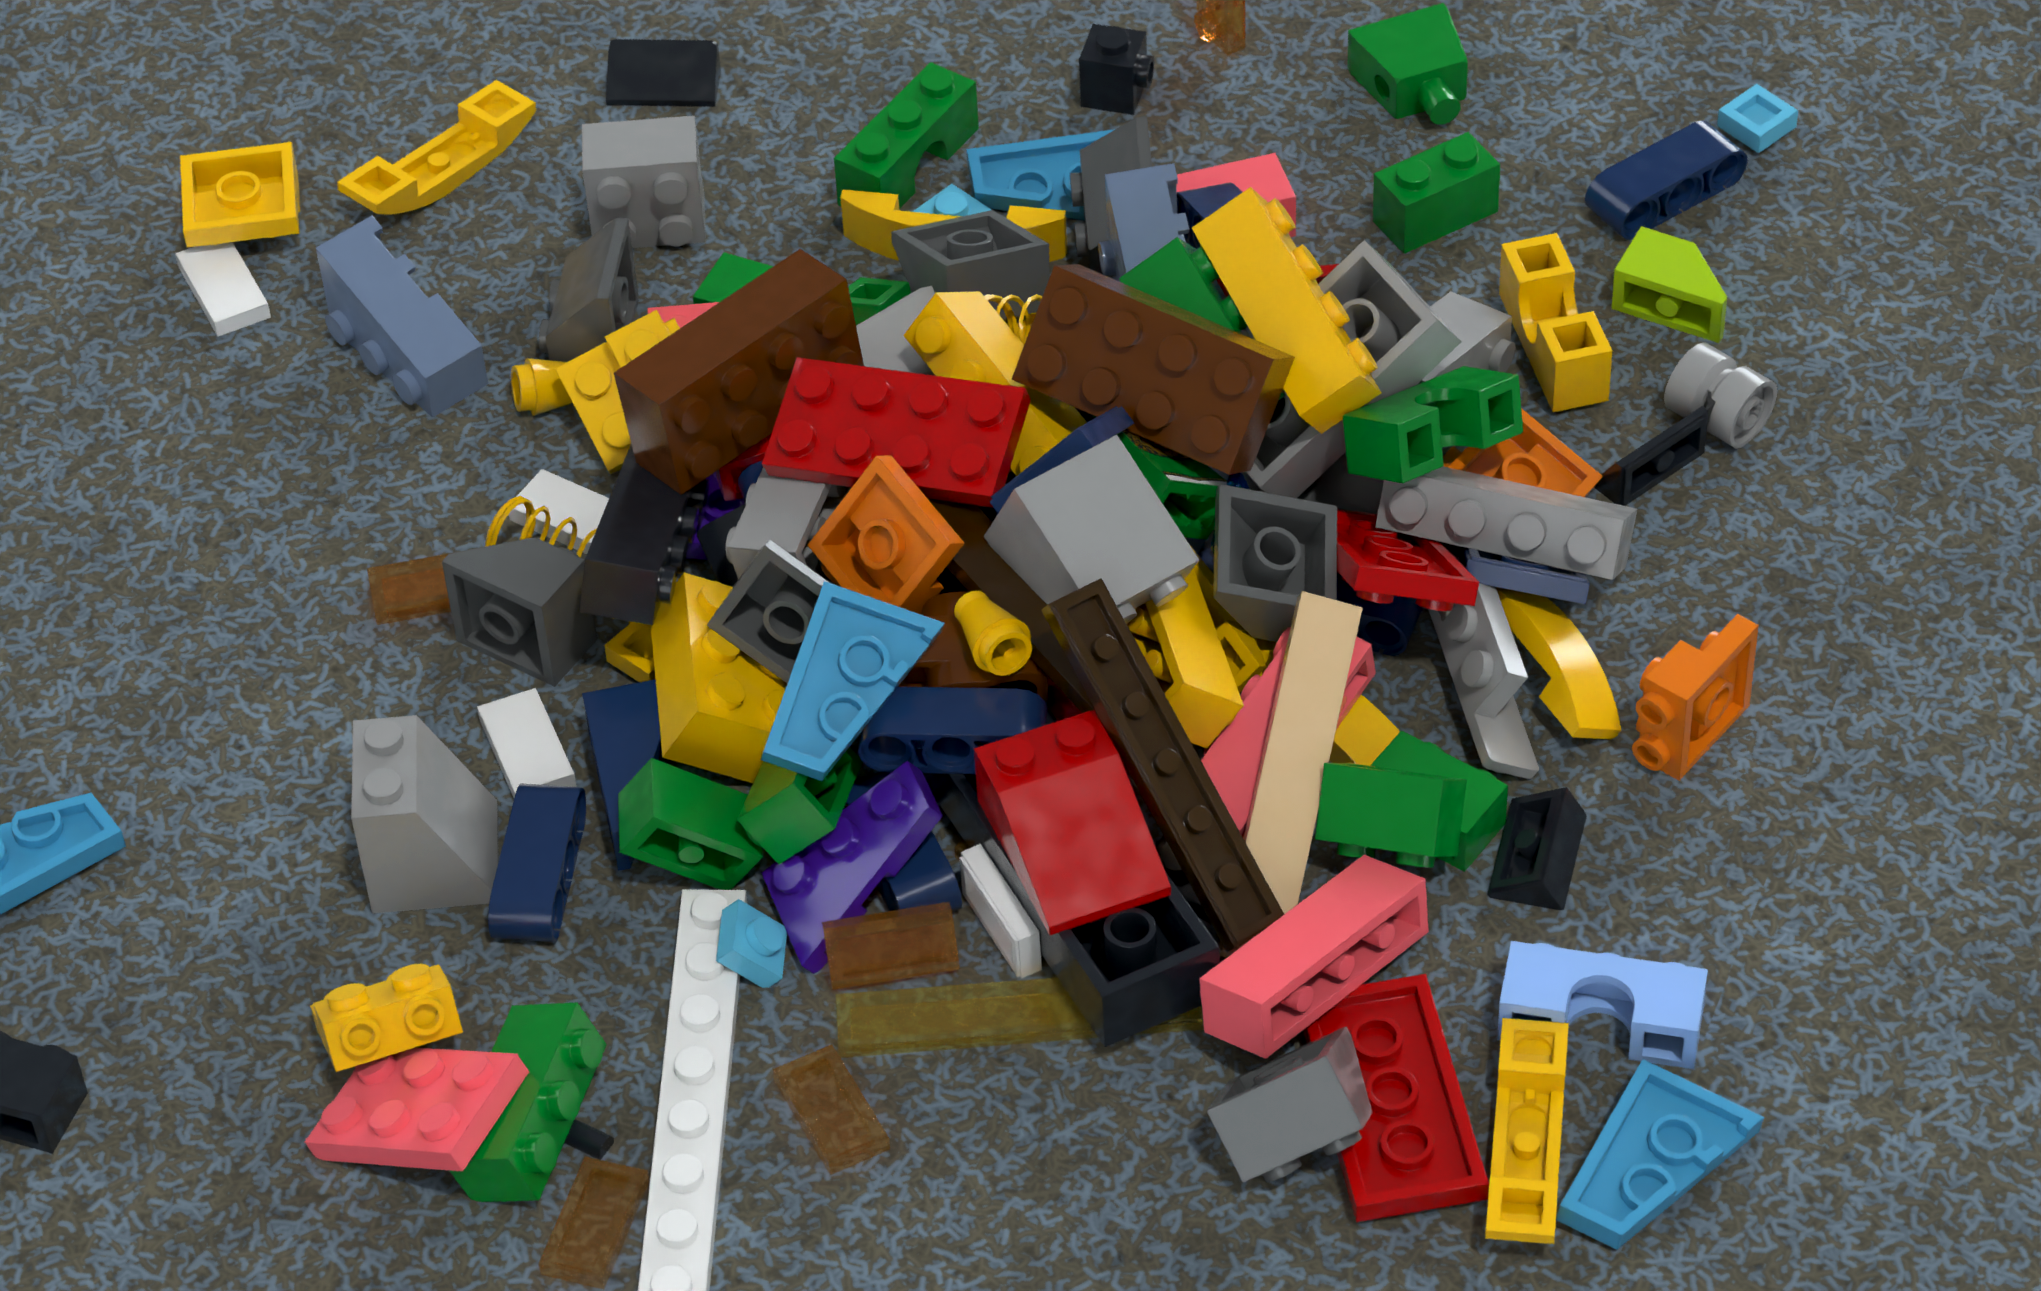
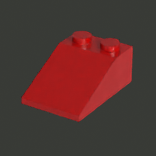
(1069, 822)

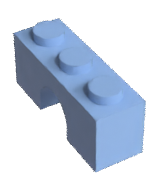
(1651, 998)

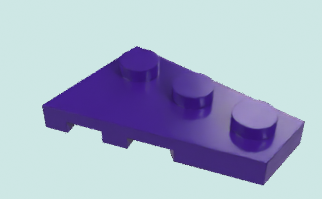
(845, 865)

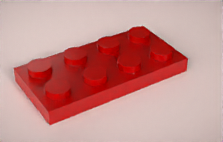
(941, 430)
(1398, 564)
(1419, 1138)

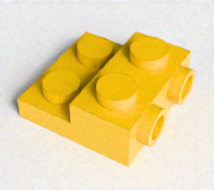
(239, 194)
(593, 387)
(386, 1017)

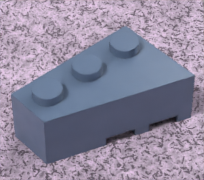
(1139, 217)
(395, 324)

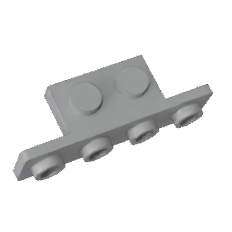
(1486, 677)

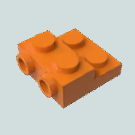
(1529, 459)
(886, 539)
(1694, 697)

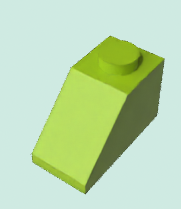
(1669, 285)

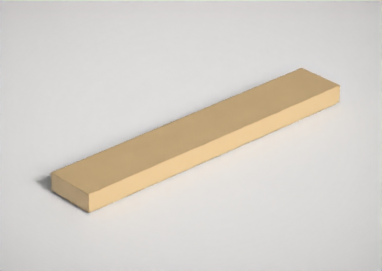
(1299, 743)

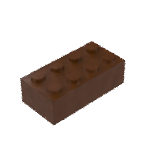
(1167, 367)
(726, 372)

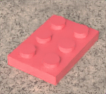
(418, 1108)

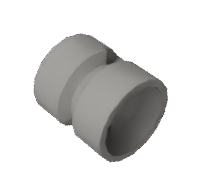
(1735, 396)

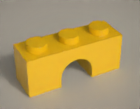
(1562, 346)

